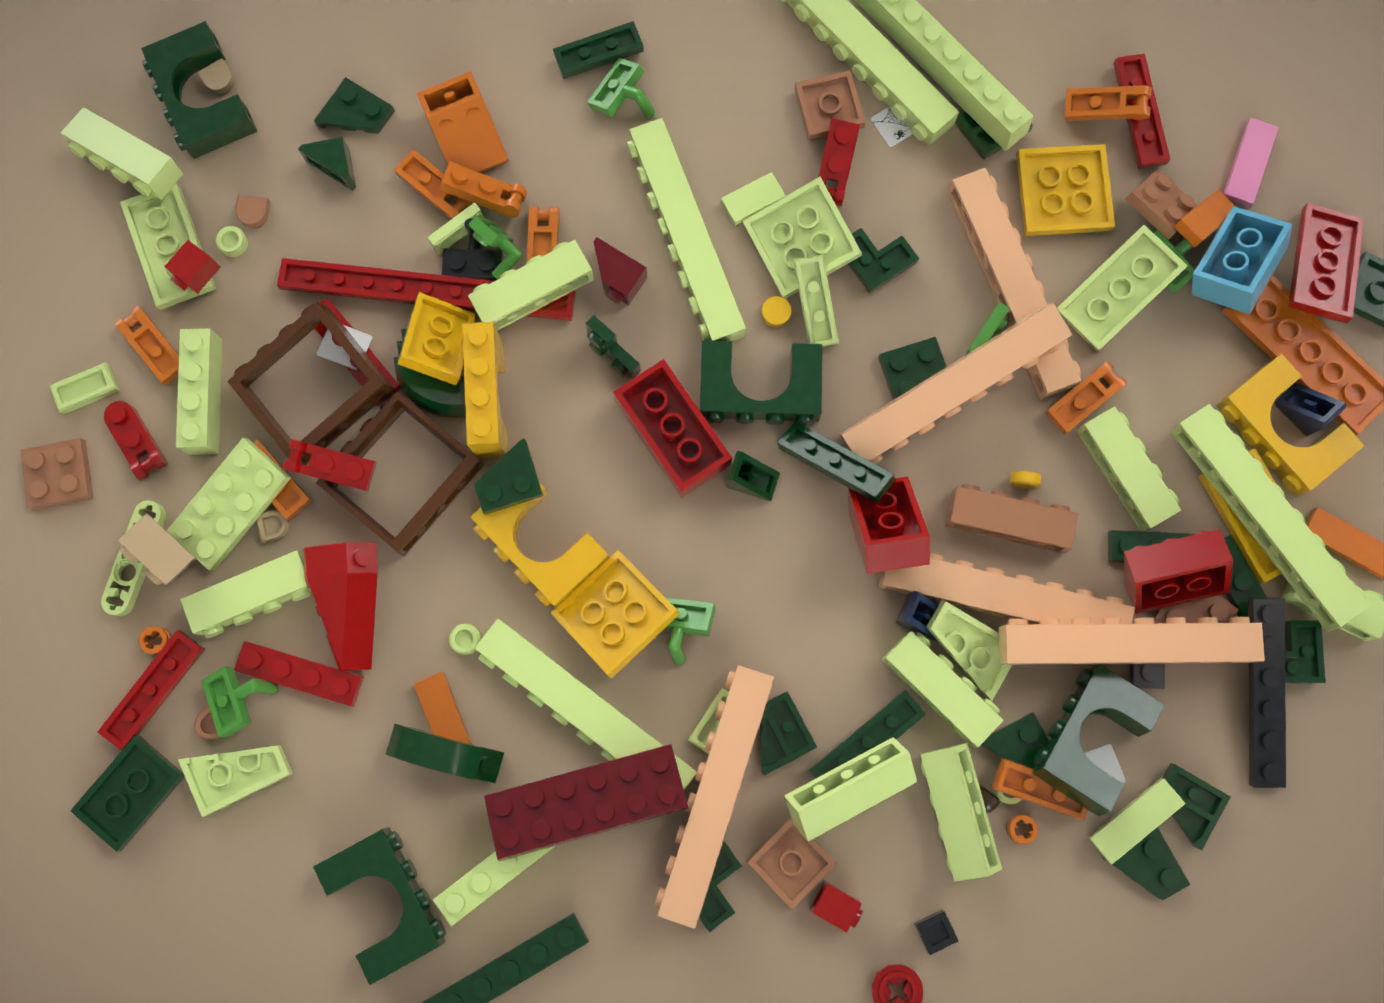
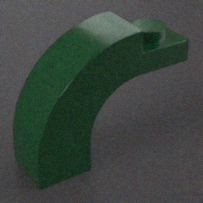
(429, 392)
(444, 754)

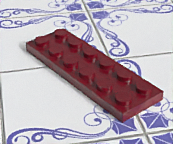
(585, 802)

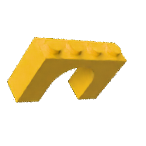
(482, 361)
(1298, 467)
(553, 578)

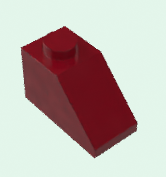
(619, 273)

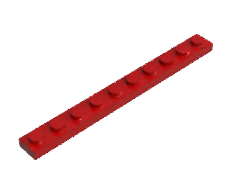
(395, 285)

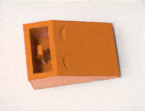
(463, 124)

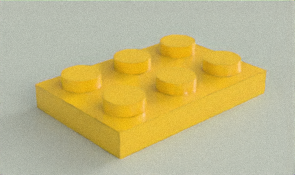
(435, 339)

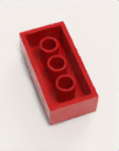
(672, 428)

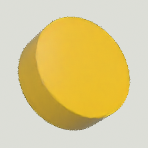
(776, 311)
(1025, 480)

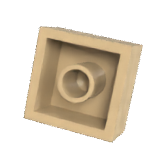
(156, 550)

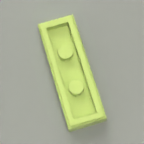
(816, 300)
(1136, 820)

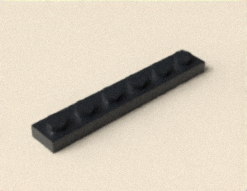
(1267, 697)

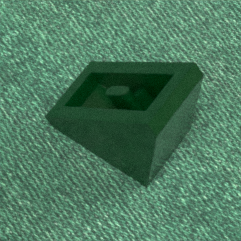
(331, 158)
(752, 477)

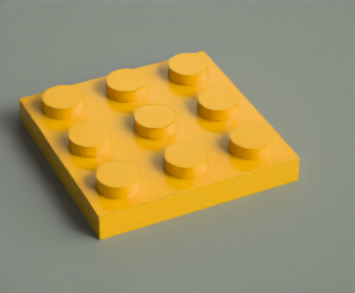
(1065, 190)
(615, 613)

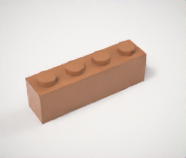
(1012, 519)

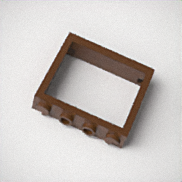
(341, 418)
(369, 434)

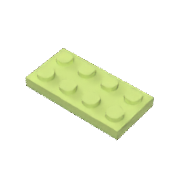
(158, 233)
(1121, 288)
(228, 504)

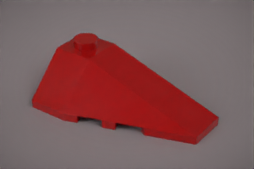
(345, 595)

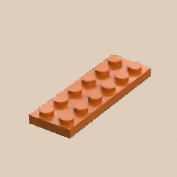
(1315, 353)

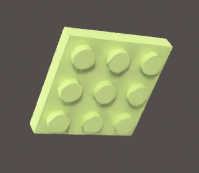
(800, 228)

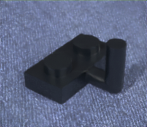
(471, 261)

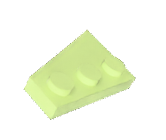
(971, 646)
(231, 776)

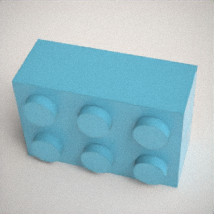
(1241, 259)

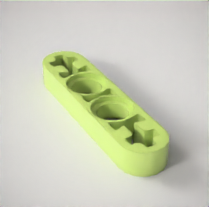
(115, 578)

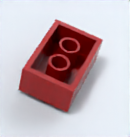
(890, 531)
(1177, 571)

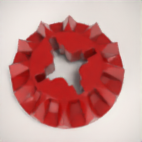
(896, 974)

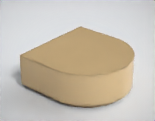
(217, 77)
(272, 526)

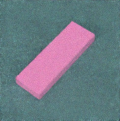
(1250, 162)

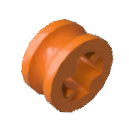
(144, 639)
(1032, 833)

